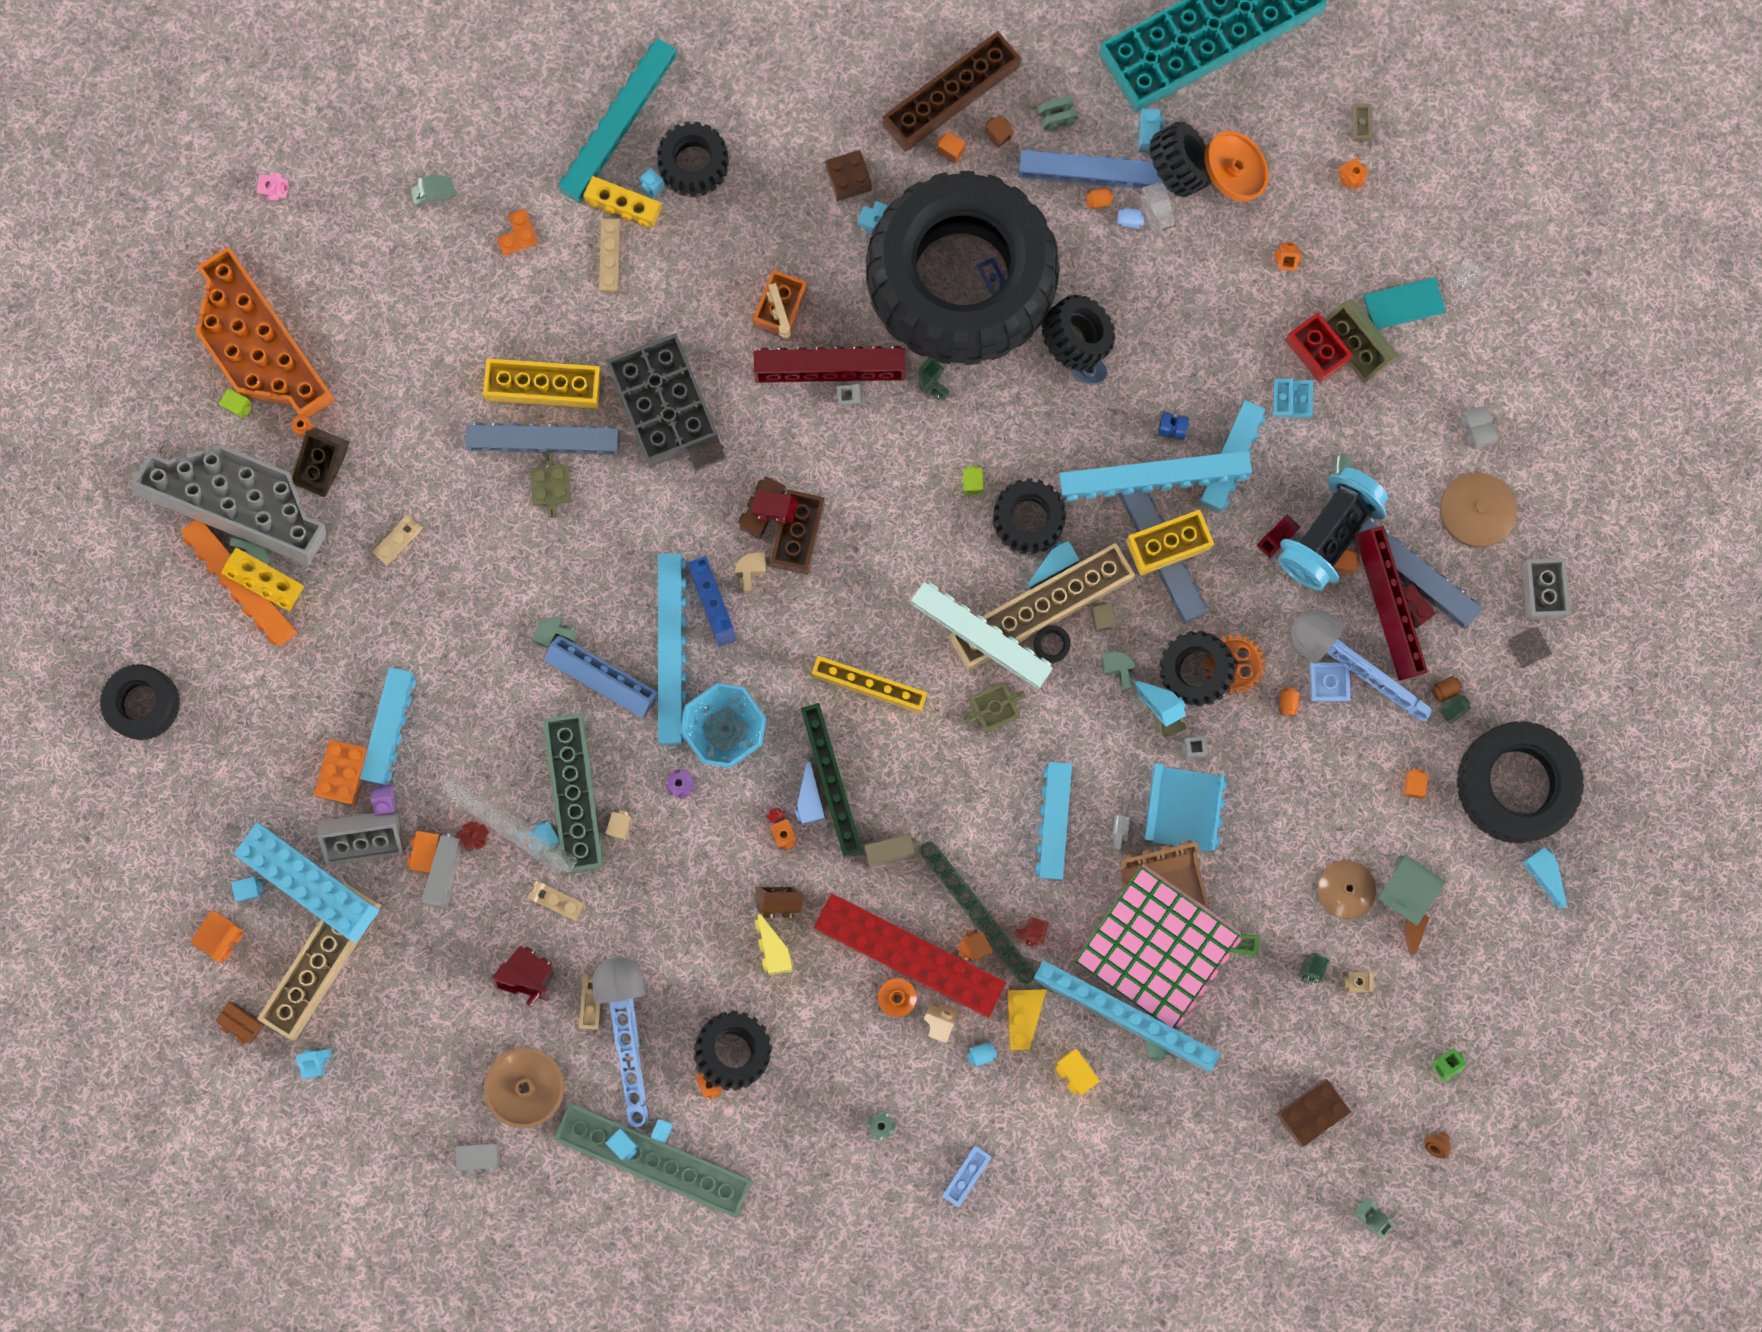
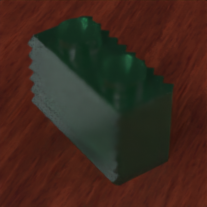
(1313, 968)

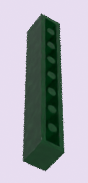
(831, 780)

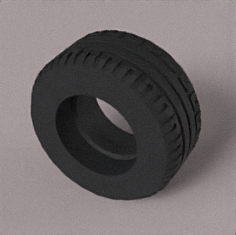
(118, 688)

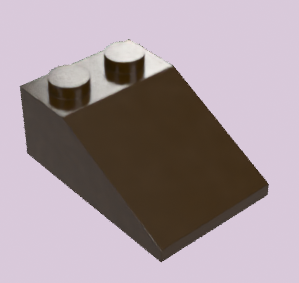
(319, 461)

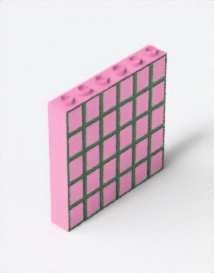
(1158, 947)

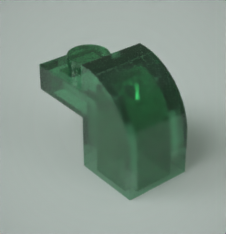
(928, 379)

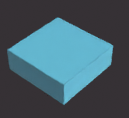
(661, 1130)

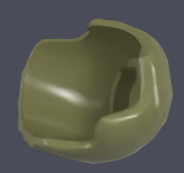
(1178, 726)

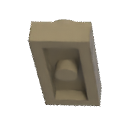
(1362, 122)

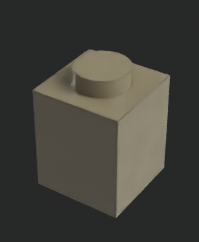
(1103, 617)

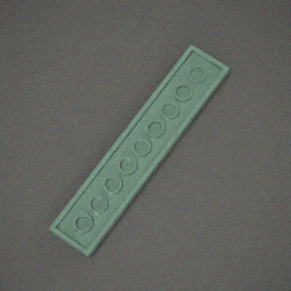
(655, 1161)

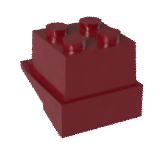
(525, 975)

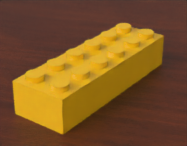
(542, 383)

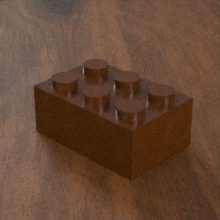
(1313, 1112)

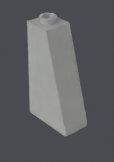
(442, 872)

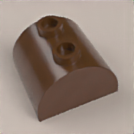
(778, 900)

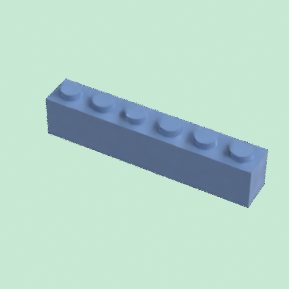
(601, 676)

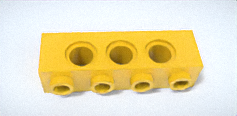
(599, 187)
(262, 579)

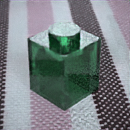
(1455, 708)

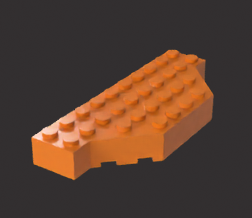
(253, 342)

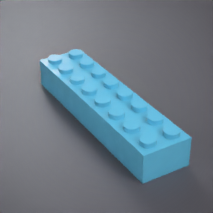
(306, 882)

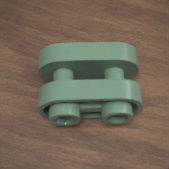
(1052, 122)

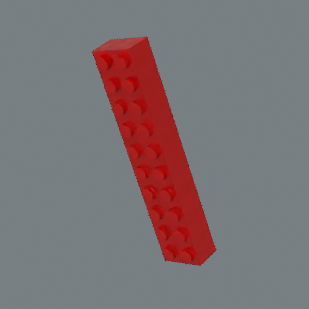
(909, 955)

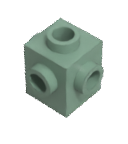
(881, 1134)

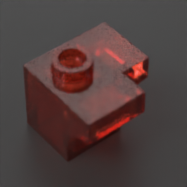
(1033, 933)

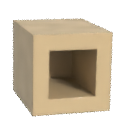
(619, 825)

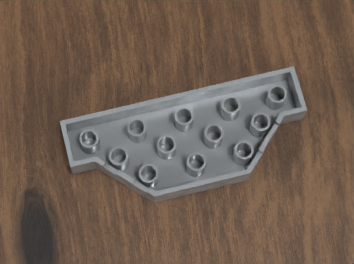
(234, 496)

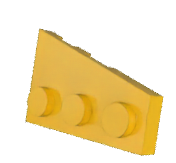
(1023, 1015)

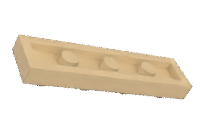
(609, 255)

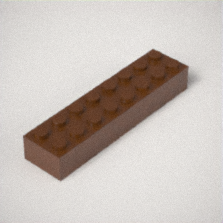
(951, 91)

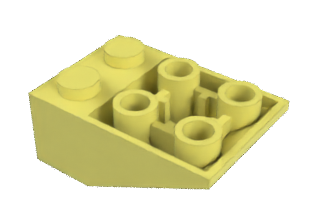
(777, 955)

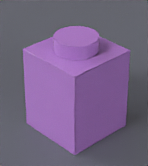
(383, 799)

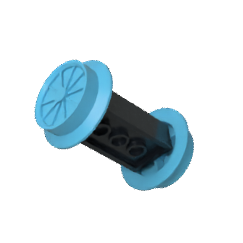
(1353, 502)

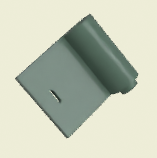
(1411, 889)

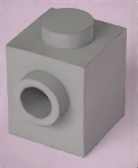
(1194, 748)

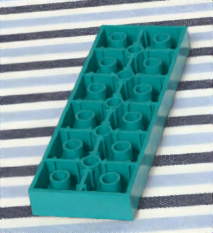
(1194, 41)

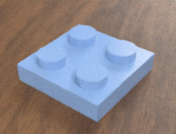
(1329, 682)

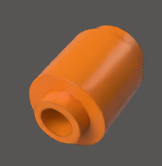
(1099, 198)
(297, 425)
(1289, 701)

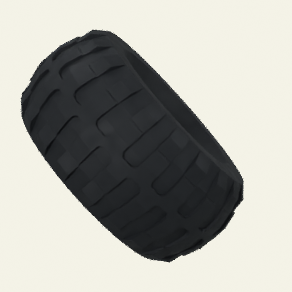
(962, 206)

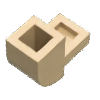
(750, 565)

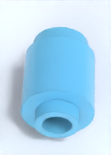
(981, 1054)

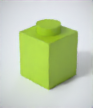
(235, 403)
(973, 480)

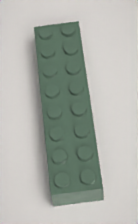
(574, 791)

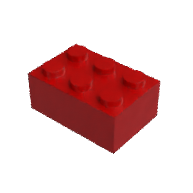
(1319, 347)

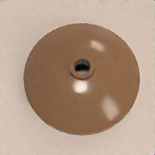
(1333, 890)

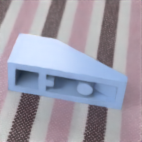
(809, 802)

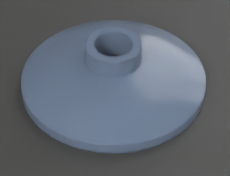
(1092, 375)

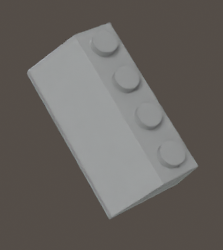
(360, 837)

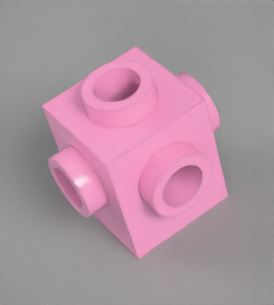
(272, 186)

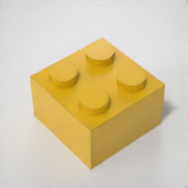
(1076, 1072)

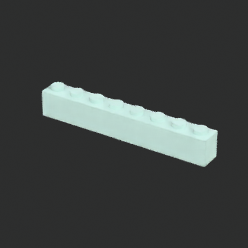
(981, 635)

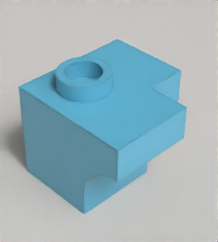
(870, 217)
(312, 1062)

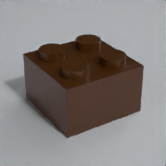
(848, 175)

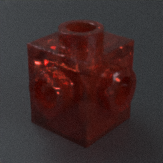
(467, 838)

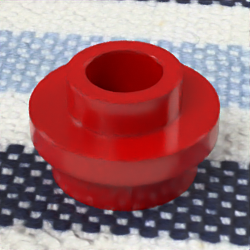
(775, 815)

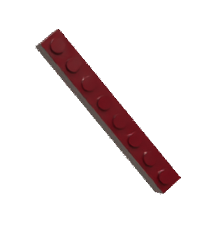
(1391, 603)

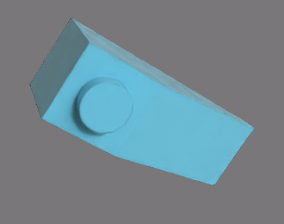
(1058, 560)
(1161, 702)
(1546, 872)

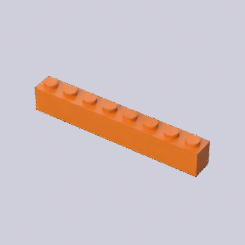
(265, 613)

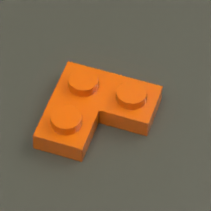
(521, 237)

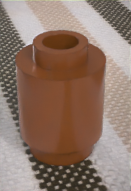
(1446, 688)

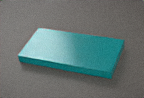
(1404, 303)

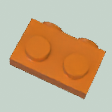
(217, 936)

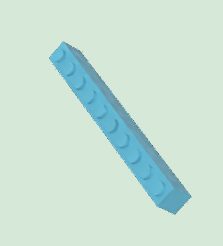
(1155, 475)
(670, 648)
(1127, 1017)

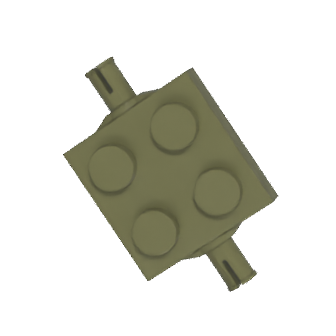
(550, 485)
(994, 707)

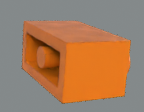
(423, 851)

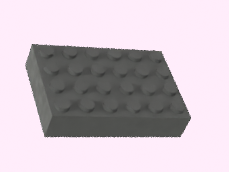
(661, 399)

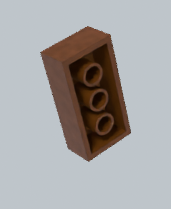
(797, 540)

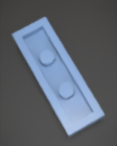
(966, 1176)

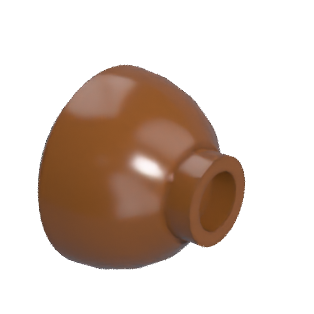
(1438, 1145)

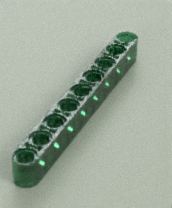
(974, 902)

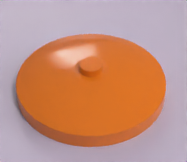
(1236, 166)

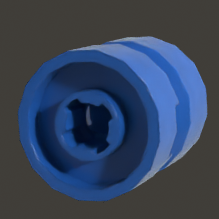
(1173, 426)

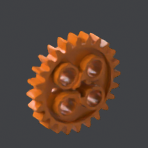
(1255, 667)

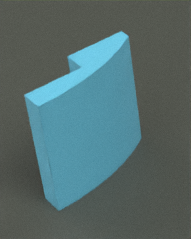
(1293, 398)

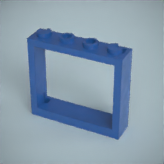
(712, 601)

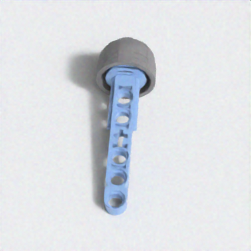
(1317, 634)
(619, 982)

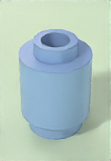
(1130, 218)

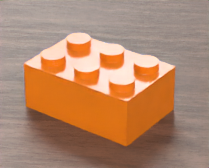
(792, 295)
(341, 773)

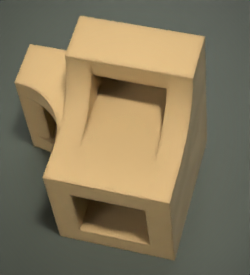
(941, 1021)

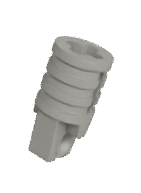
(1120, 831)

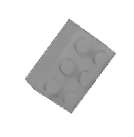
(1545, 589)

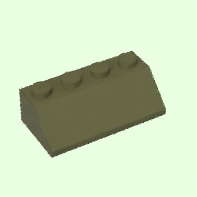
(1363, 339)

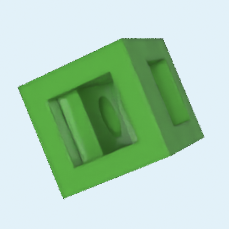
(1444, 1070)

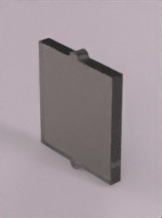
(706, 453)
(1529, 647)

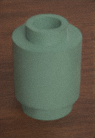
(1340, 462)

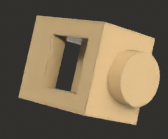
(1367, 985)

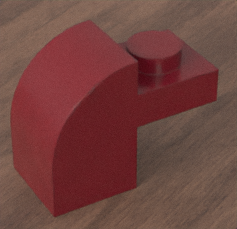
(1283, 530)

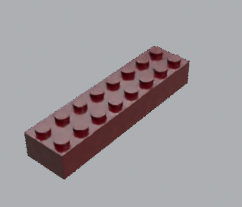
(829, 364)

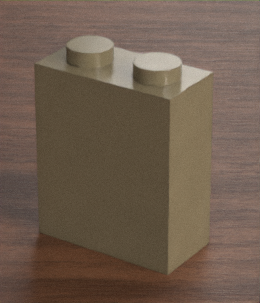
(890, 850)

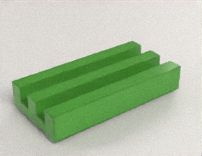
(1248, 952)

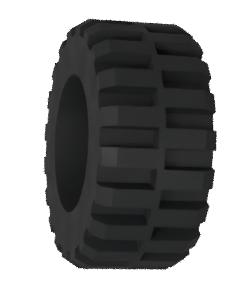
(692, 136)
(1180, 159)
(1093, 324)
(1037, 493)
(1180, 650)
(717, 1071)

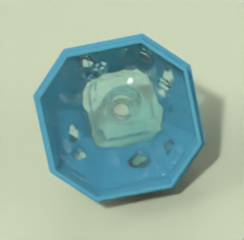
(719, 707)

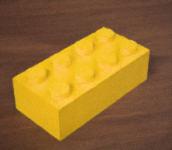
(1170, 542)

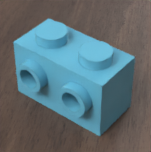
(1149, 125)

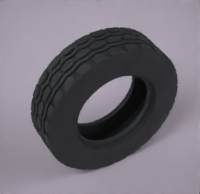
(1556, 758)

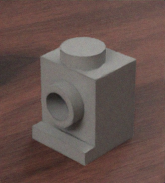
(856, 397)

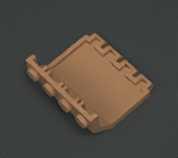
(1174, 864)

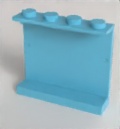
(1184, 807)

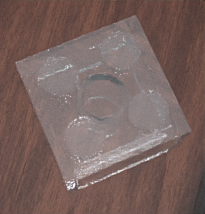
(1159, 208)

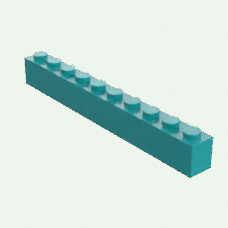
(618, 119)

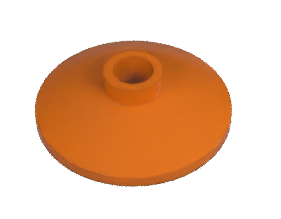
(894, 988)

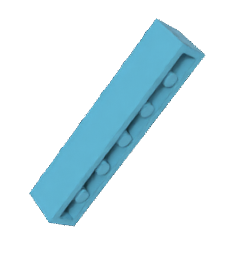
(1239, 440)
(387, 726)
(1054, 821)

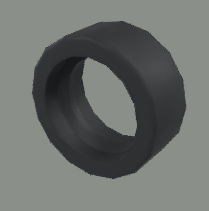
(1055, 630)

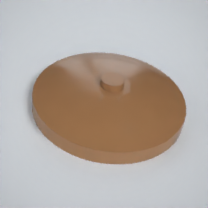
(1478, 510)
(524, 1087)

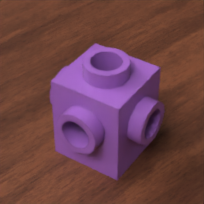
(686, 787)

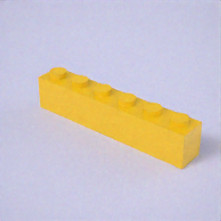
(869, 684)

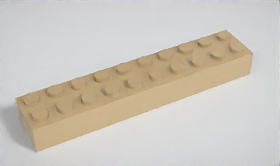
(1052, 600)

